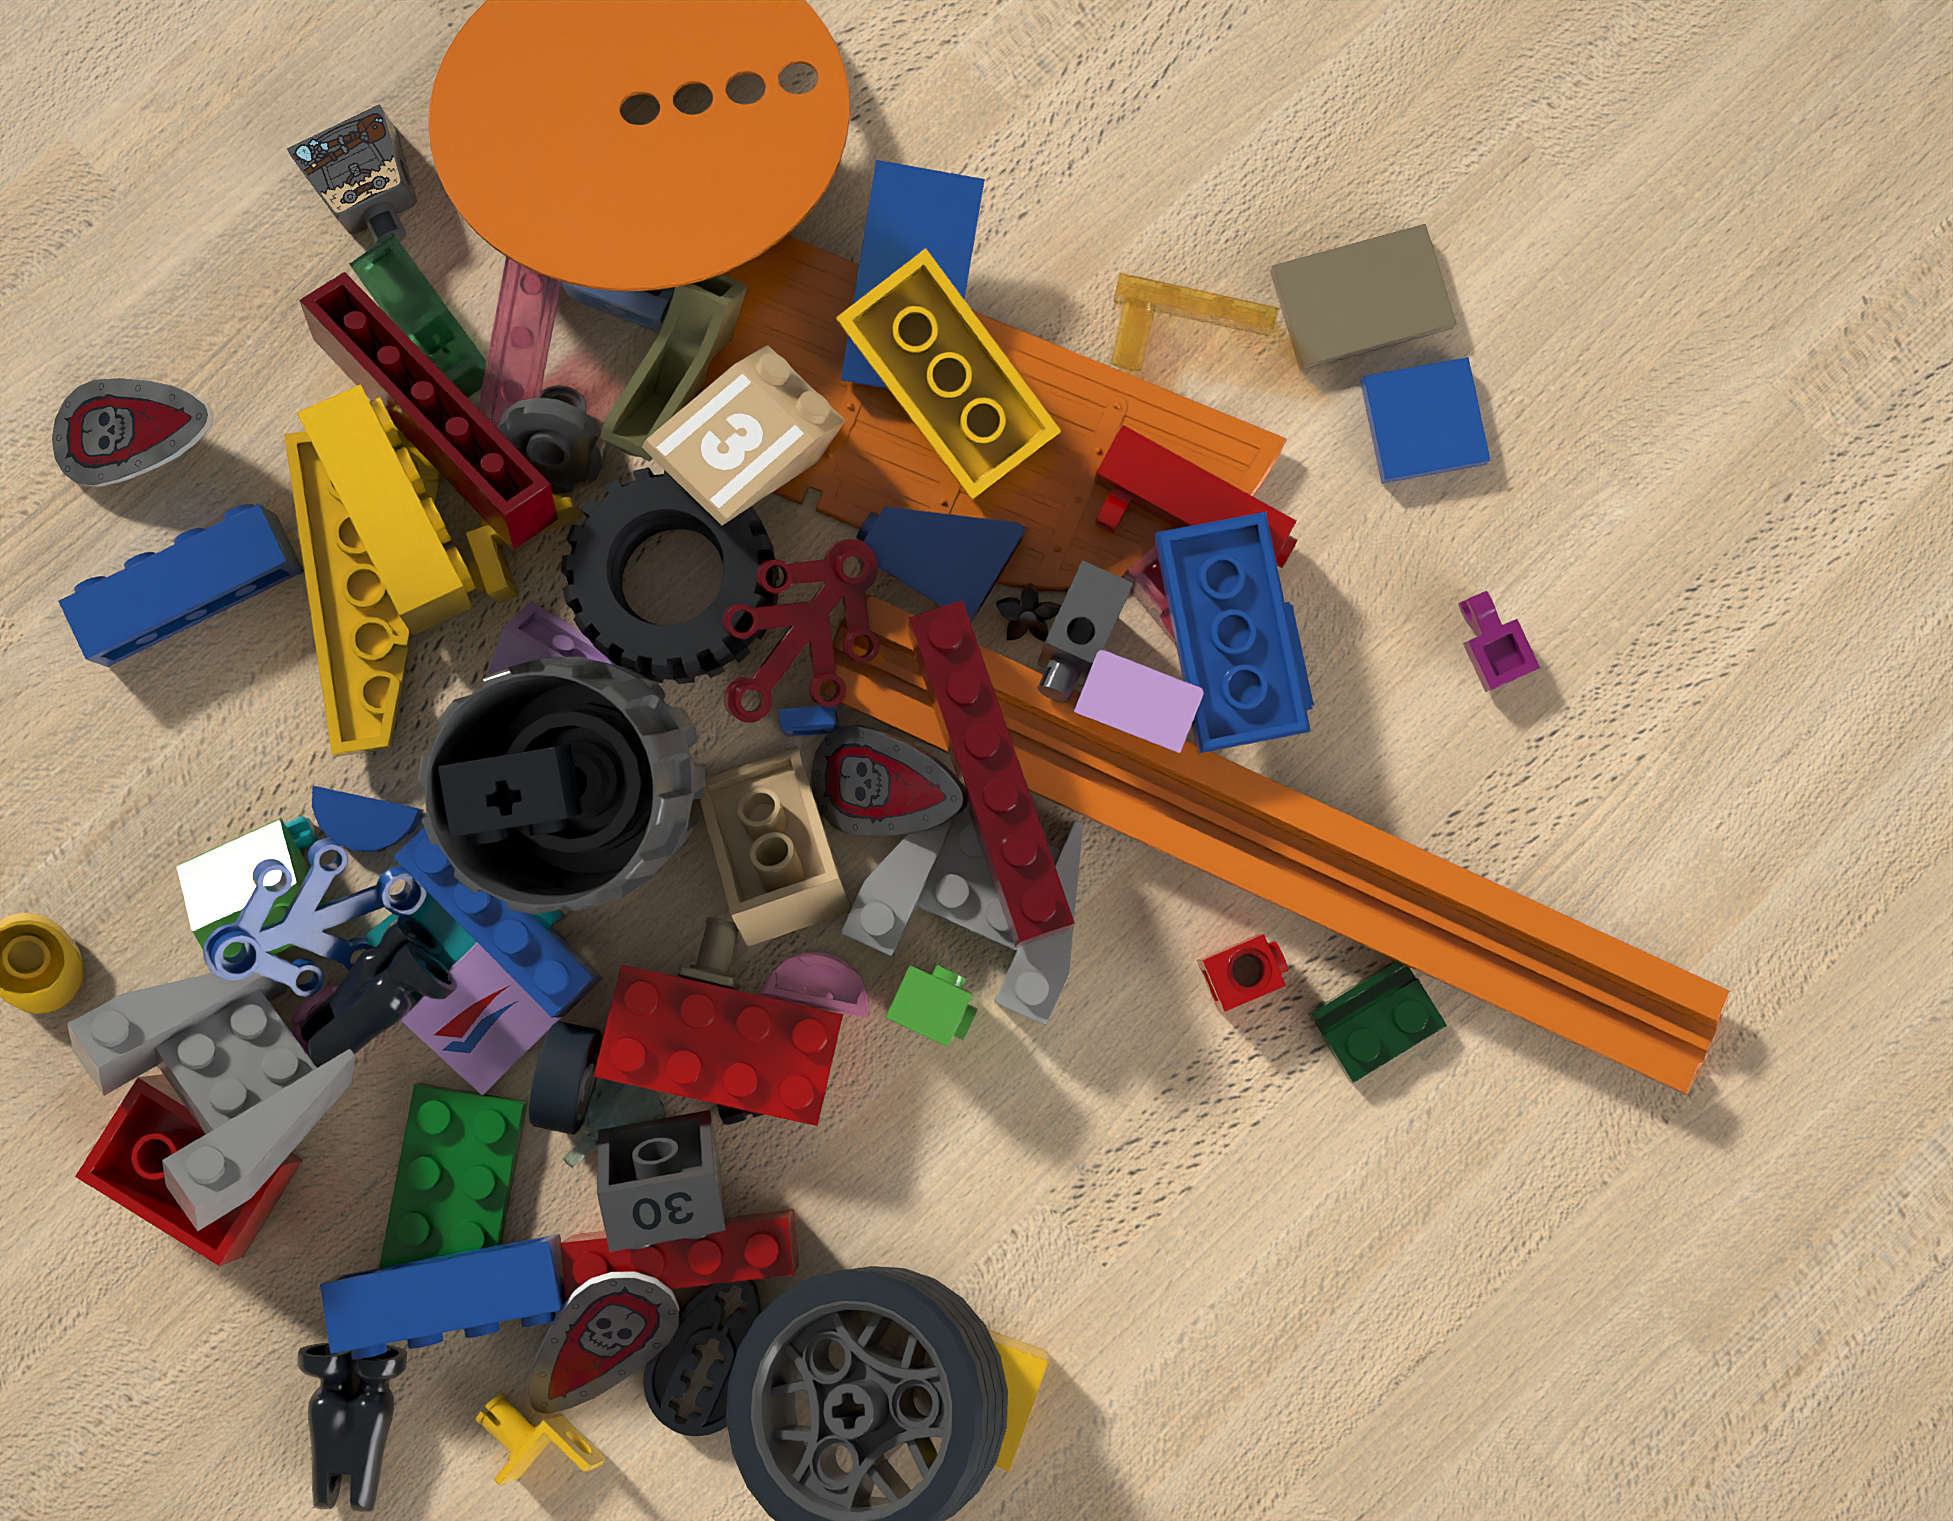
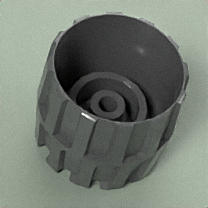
(634, 770)

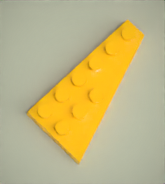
(354, 622)

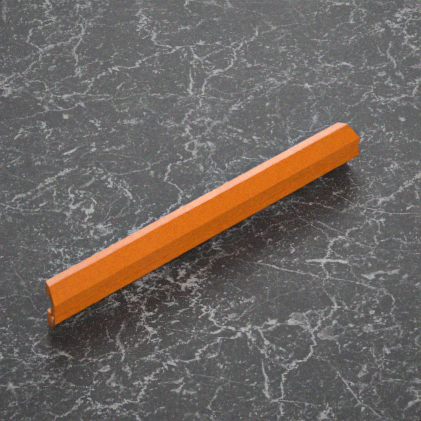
(1319, 865)

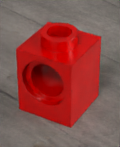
(1220, 981)

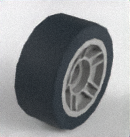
(564, 1077)

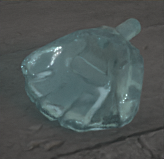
(614, 1106)

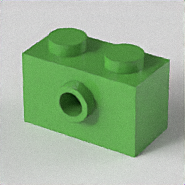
(933, 1004)

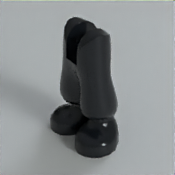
(377, 991)
(349, 1428)

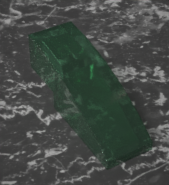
(420, 312)

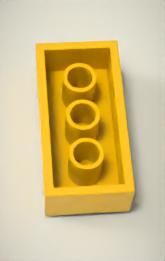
(948, 374)
(383, 503)

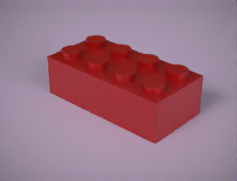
(718, 1045)

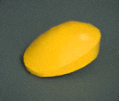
(38, 964)

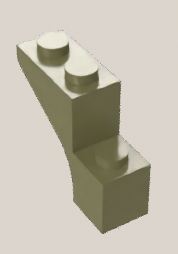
(676, 366)

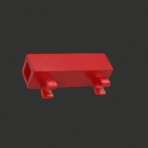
(1177, 491)

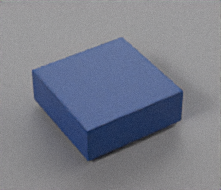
(808, 720)

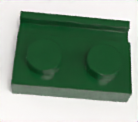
(1377, 1020)

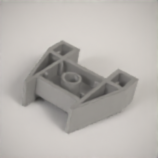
(950, 878)
(230, 1068)

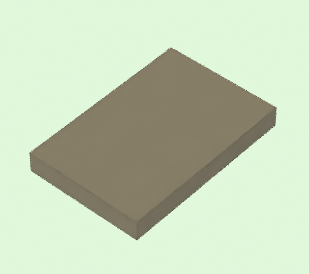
(1363, 297)

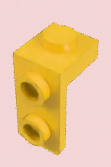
(490, 567)

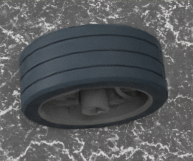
(867, 1400)

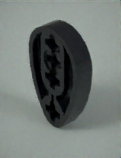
(697, 1324)

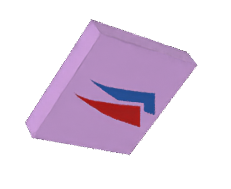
(482, 1022)

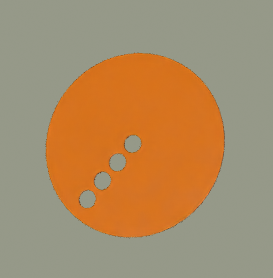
(574, 192)

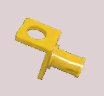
(527, 1442)

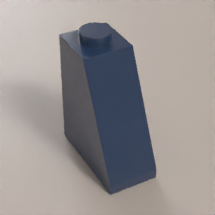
(942, 553)

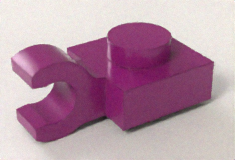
(1499, 650)

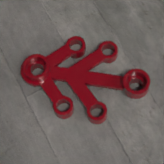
(808, 623)

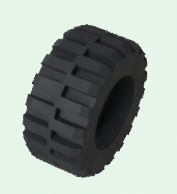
(598, 564)

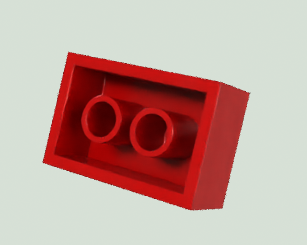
(130, 1171)

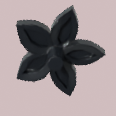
(1027, 614)

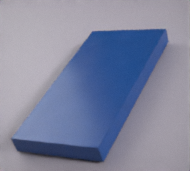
(905, 215)
(1232, 631)

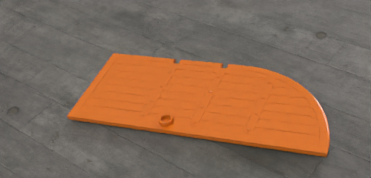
(888, 462)

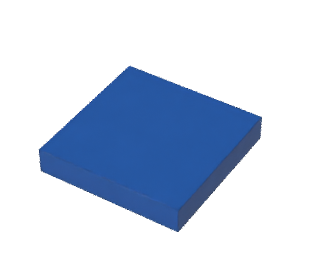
(1425, 420)

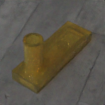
(1145, 296)

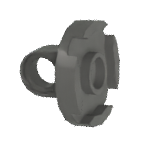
(556, 436)

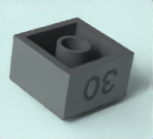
(659, 1181)

